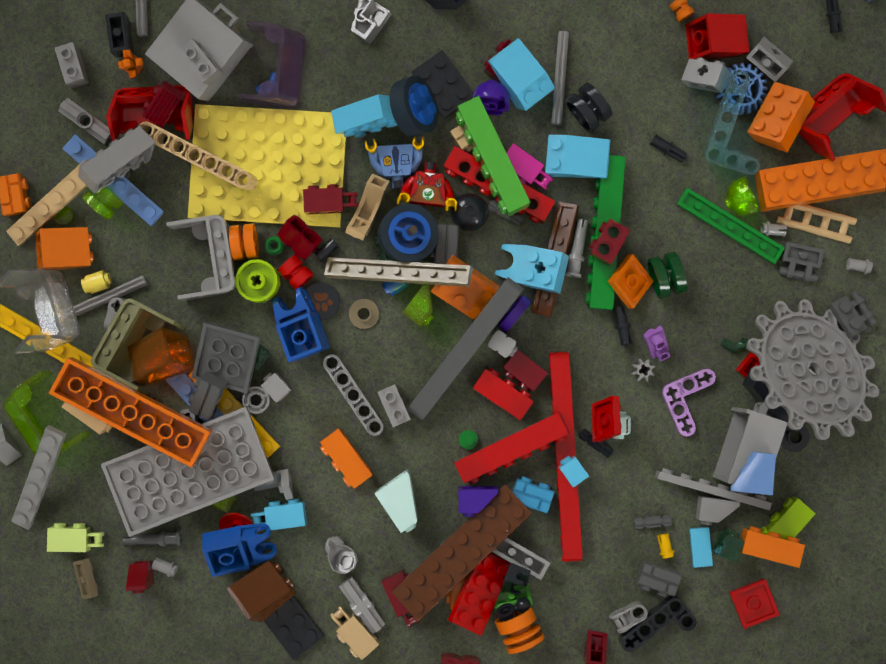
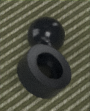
(509, 611)

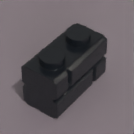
(119, 33)

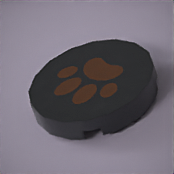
(324, 299)

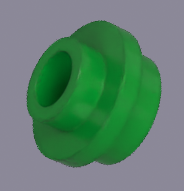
(268, 243)

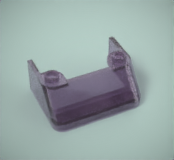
(289, 71)

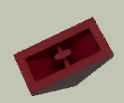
(595, 648)

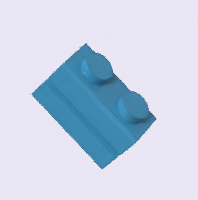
(533, 495)

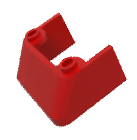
(834, 105)
(126, 111)

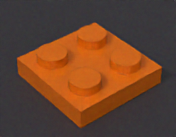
(630, 281)

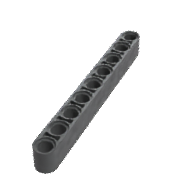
(465, 348)

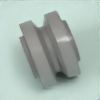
(256, 391)

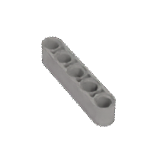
(346, 388)

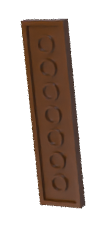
(461, 553)

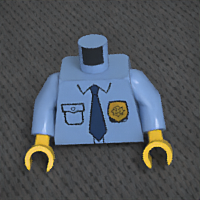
(396, 160)

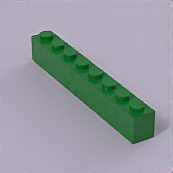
(607, 207)

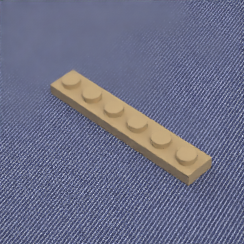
(47, 207)

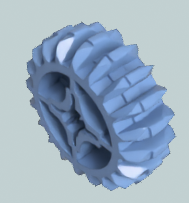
(754, 79)

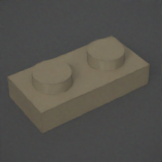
(85, 578)

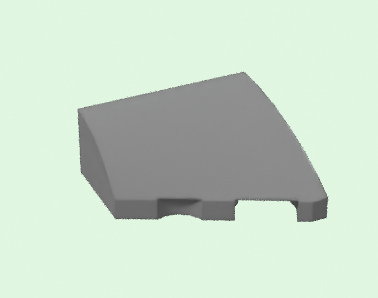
(364, 24)

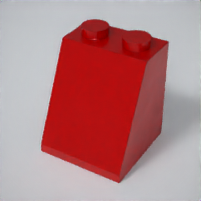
(717, 36)

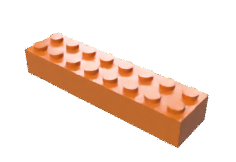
(821, 180)
(130, 411)

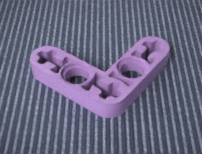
(680, 392)

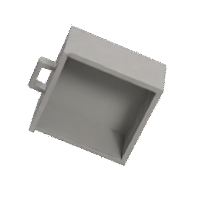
(219, 39)
(748, 433)

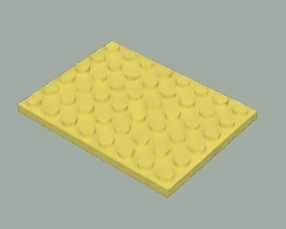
(278, 147)

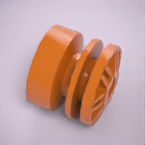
(521, 633)

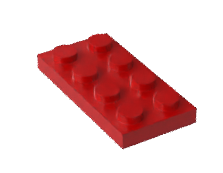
(479, 594)

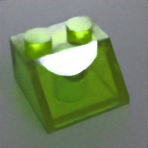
(420, 307)

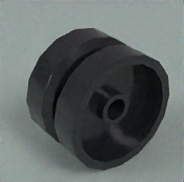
(589, 107)

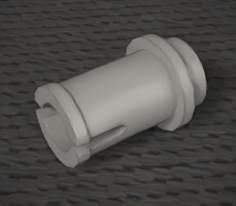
(773, 229)
(859, 265)
(165, 567)

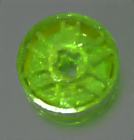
(102, 202)

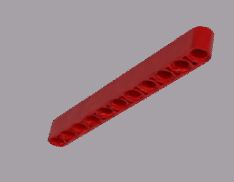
(568, 496)

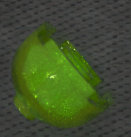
(741, 198)

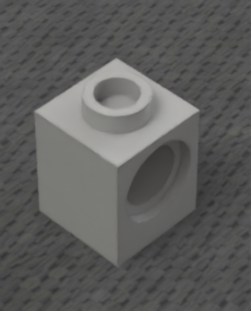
(276, 386)

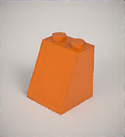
(63, 248)

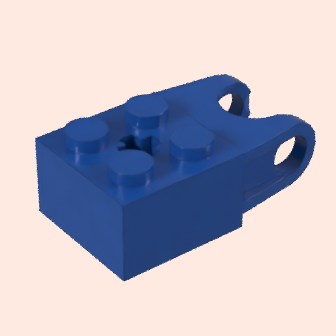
(299, 322)
(236, 548)

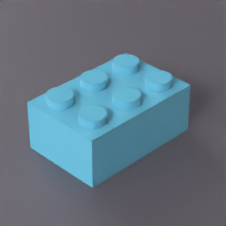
(363, 116)

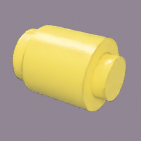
(96, 282)

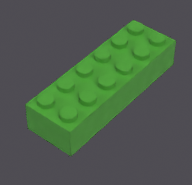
(492, 156)

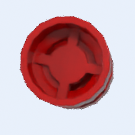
(295, 272)

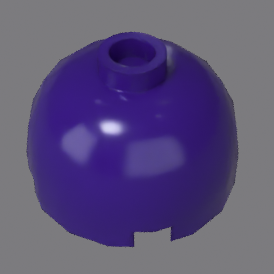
(493, 97)

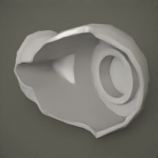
(340, 556)

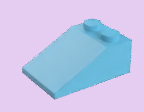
(521, 75)
(577, 156)

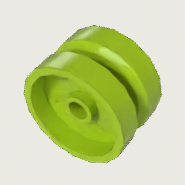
(247, 277)

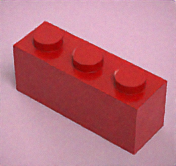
(503, 393)

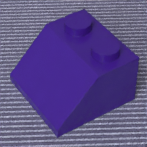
(474, 498)

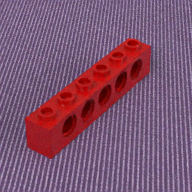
(458, 157)

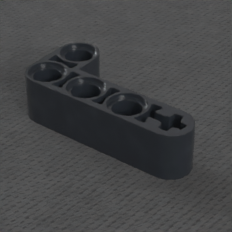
(655, 626)

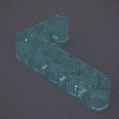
(727, 127)

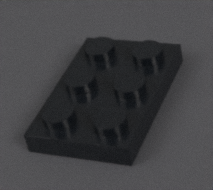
(444, 82)
(294, 628)

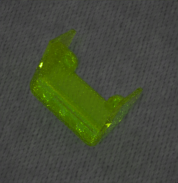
(25, 421)

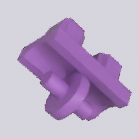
(657, 343)

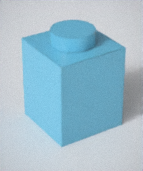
(573, 470)

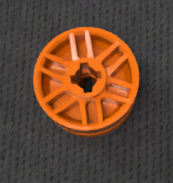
(243, 242)

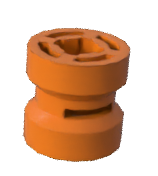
(681, 9)

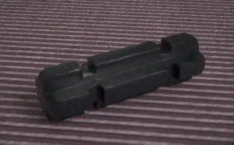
(607, 451)

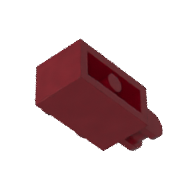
(327, 200)
(389, 584)

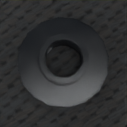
(800, 444)

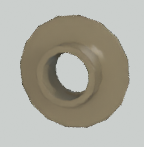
(365, 323)

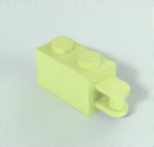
(72, 538)

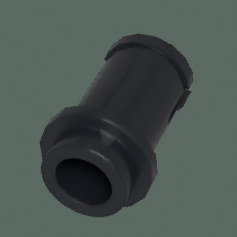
(324, 251)

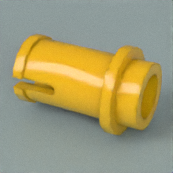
(665, 546)

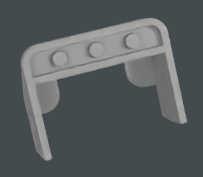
(216, 232)

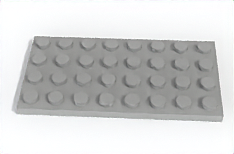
(158, 488)

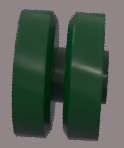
(667, 275)

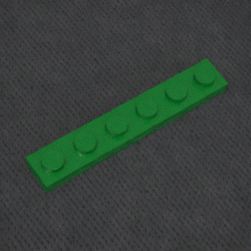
(730, 226)

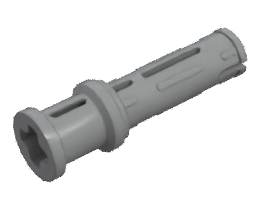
(576, 257)

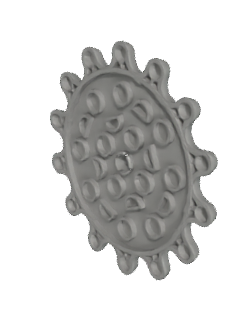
(839, 380)

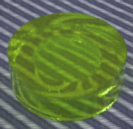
(64, 216)

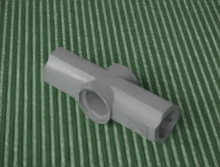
(78, 115)
(362, 605)

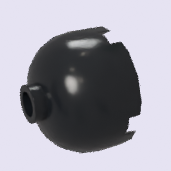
(470, 212)

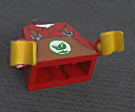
(428, 189)

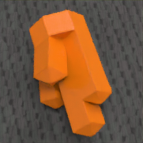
(131, 64)

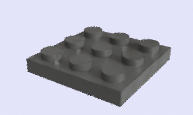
(227, 355)

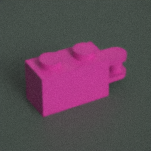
(527, 167)

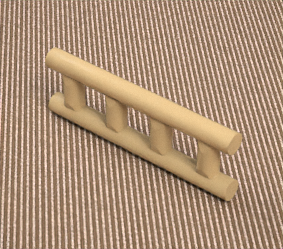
(823, 230)

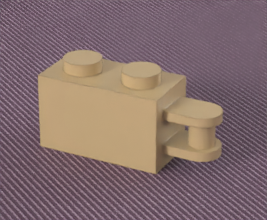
(354, 633)

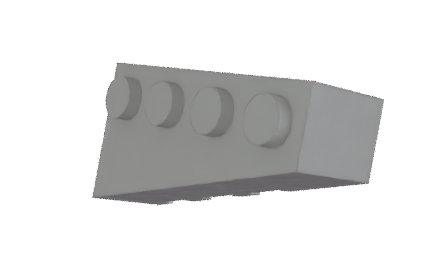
(117, 159)

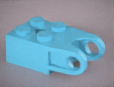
(528, 265)

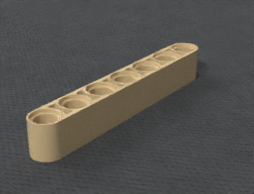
(205, 158)

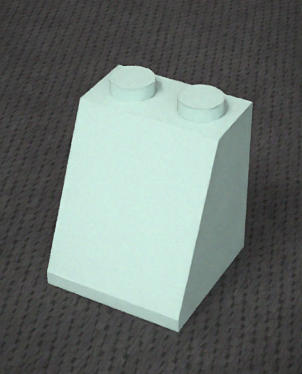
(399, 501)

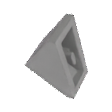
(8, 449)

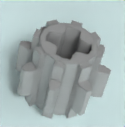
(637, 367)

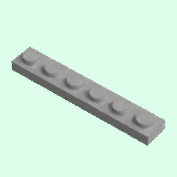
(38, 477)
(720, 490)

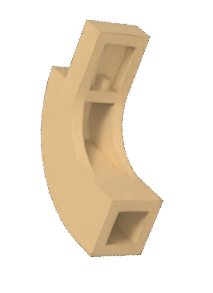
(368, 207)

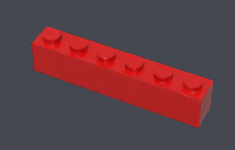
(512, 447)

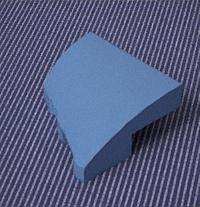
(757, 474)

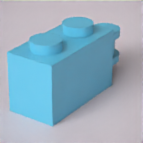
(283, 515)

